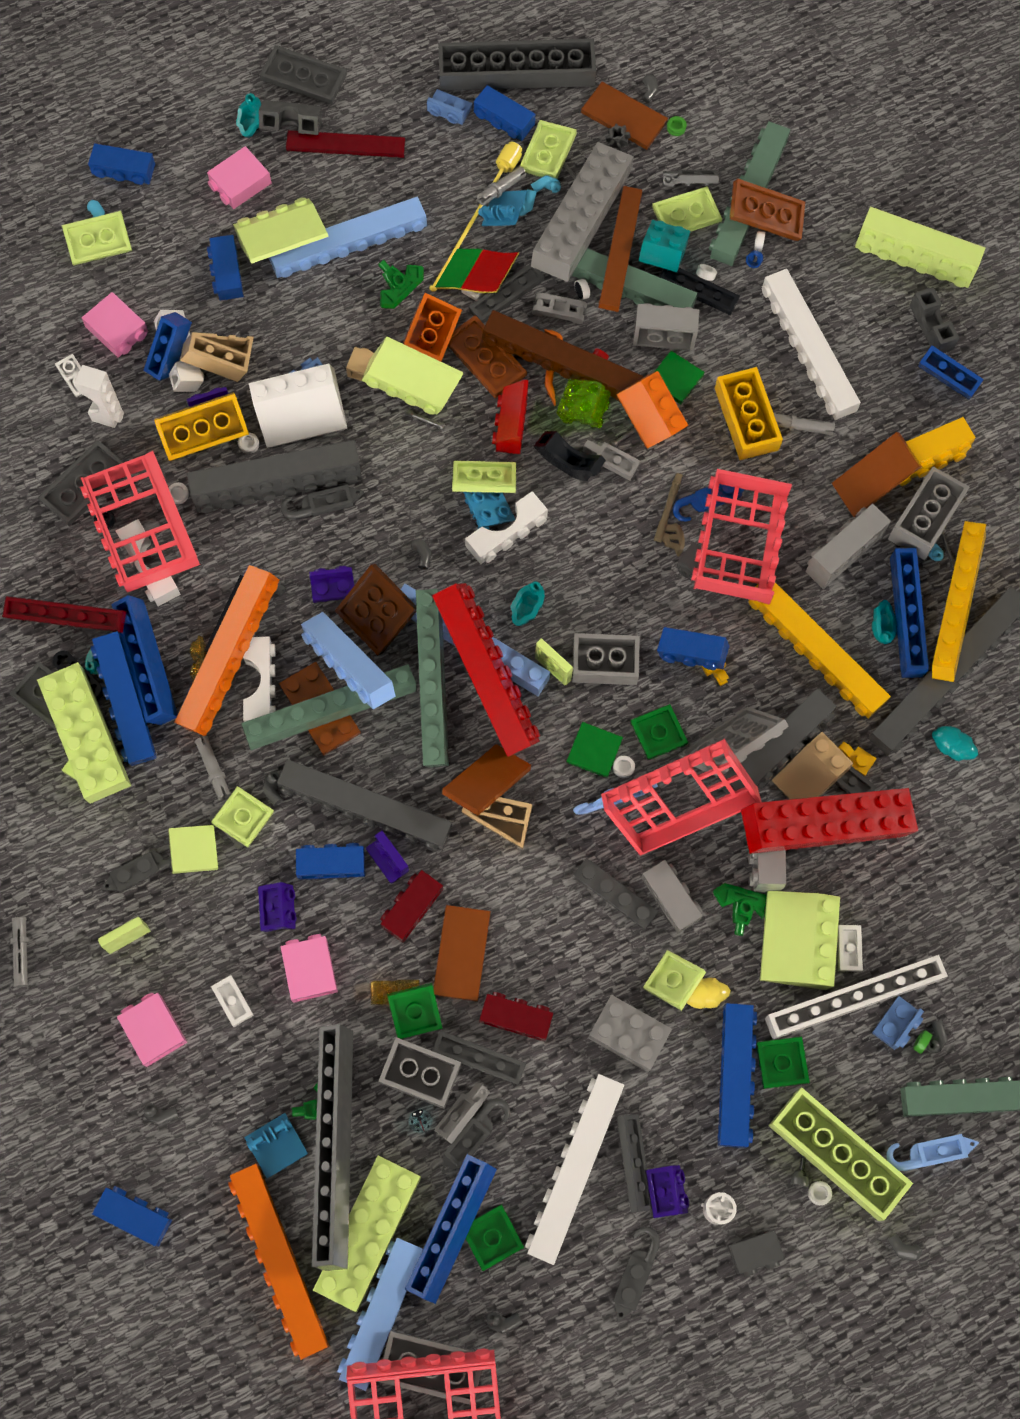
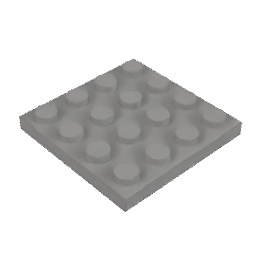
(743, 733)

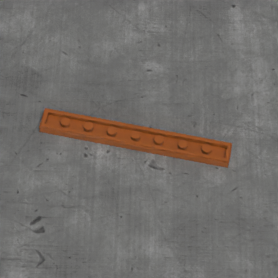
(620, 249)

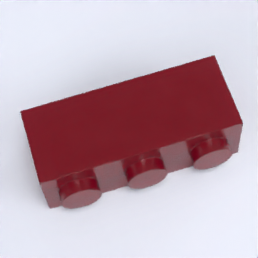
(411, 905)
(516, 1016)

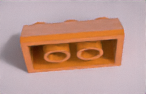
(432, 327)
(652, 409)

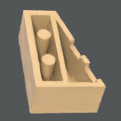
(218, 354)

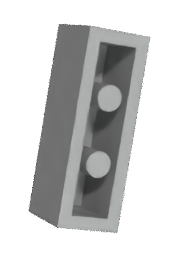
(672, 896)

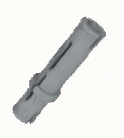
(497, 188)
(810, 425)
(215, 777)
(19, 924)

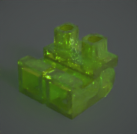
(585, 404)

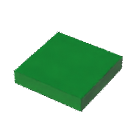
(679, 376)
(659, 732)
(594, 749)
(414, 1011)
(782, 1062)
(493, 1238)

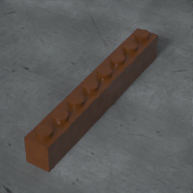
(555, 354)

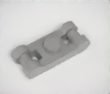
(559, 307)

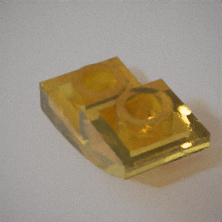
(198, 655)
(380, 989)

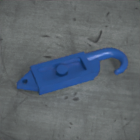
(698, 500)

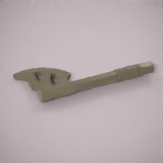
(665, 527)

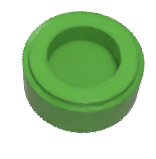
(676, 126)
(922, 1041)

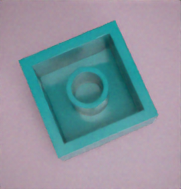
(664, 245)

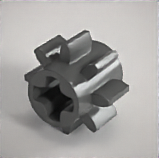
(620, 134)

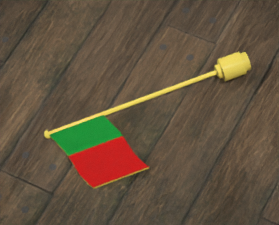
(478, 268)

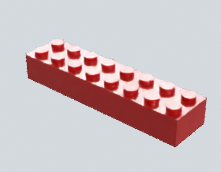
(486, 668)
(828, 820)

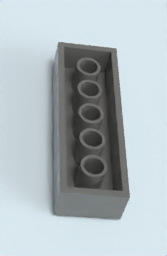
(803, 725)

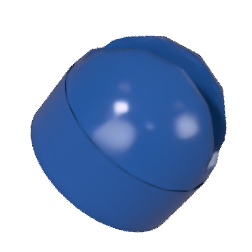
(750, 258)

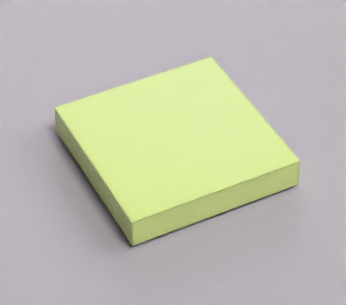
(553, 662)
(242, 816)
(193, 849)
(124, 935)
(674, 980)

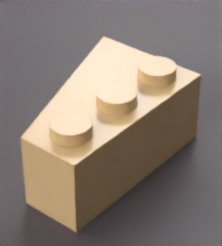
(505, 818)

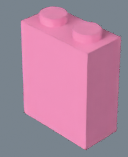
(238, 178)
(115, 325)
(308, 968)
(151, 1029)

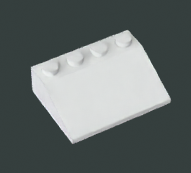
(298, 405)

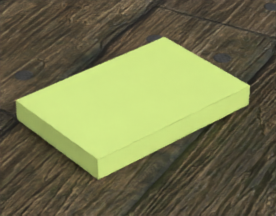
(548, 149)
(689, 210)
(96, 238)
(484, 476)

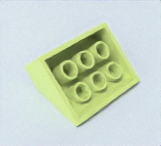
(280, 230)
(411, 376)
(800, 939)

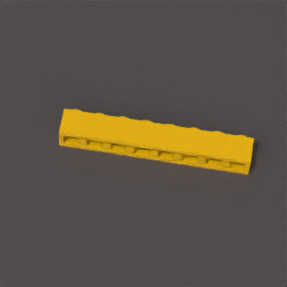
(959, 601)
(822, 652)

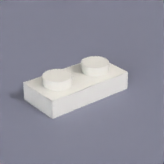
(849, 948)
(232, 1001)

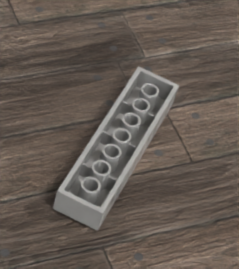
(582, 211)

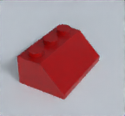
(511, 418)

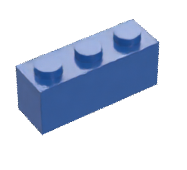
(504, 113)
(121, 164)
(225, 267)
(167, 345)
(950, 372)
(693, 648)
(330, 861)
(132, 1215)

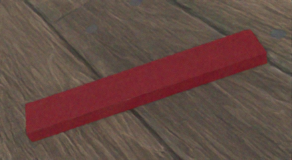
(346, 144)
(64, 614)

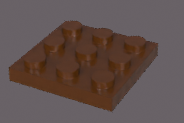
(376, 609)

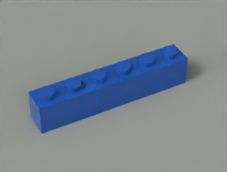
(909, 613)
(145, 662)
(123, 698)
(736, 1076)
(450, 1229)

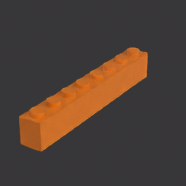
(227, 650)
(279, 1261)

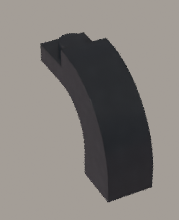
(566, 458)

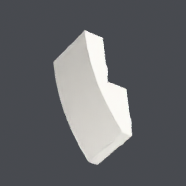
(69, 370)

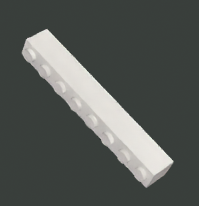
(811, 344)
(855, 997)
(575, 1170)

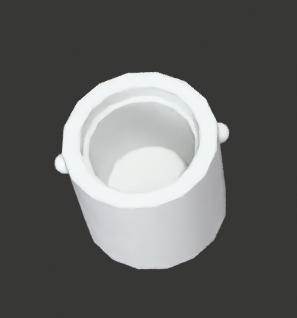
(719, 1208)

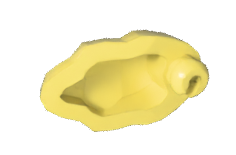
(709, 994)

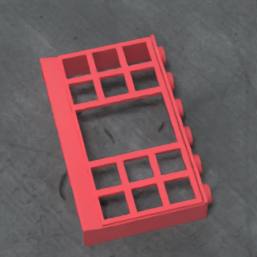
(160, 487)
(773, 541)
(688, 822)
(425, 1366)

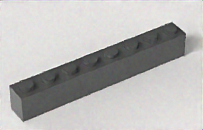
(364, 805)

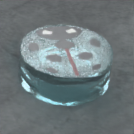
(420, 1121)

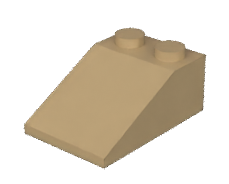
(813, 769)

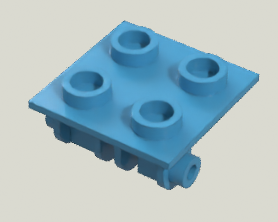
(504, 209)
(488, 508)
(276, 1145)

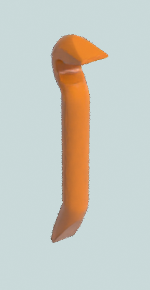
(549, 374)

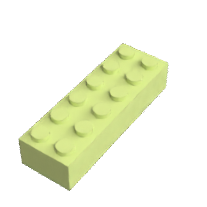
(919, 247)
(84, 733)
(840, 1154)
(370, 1232)

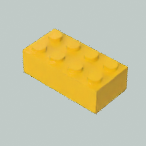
(748, 413)
(201, 426)
(940, 447)

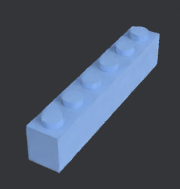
(347, 660)
(383, 1307)

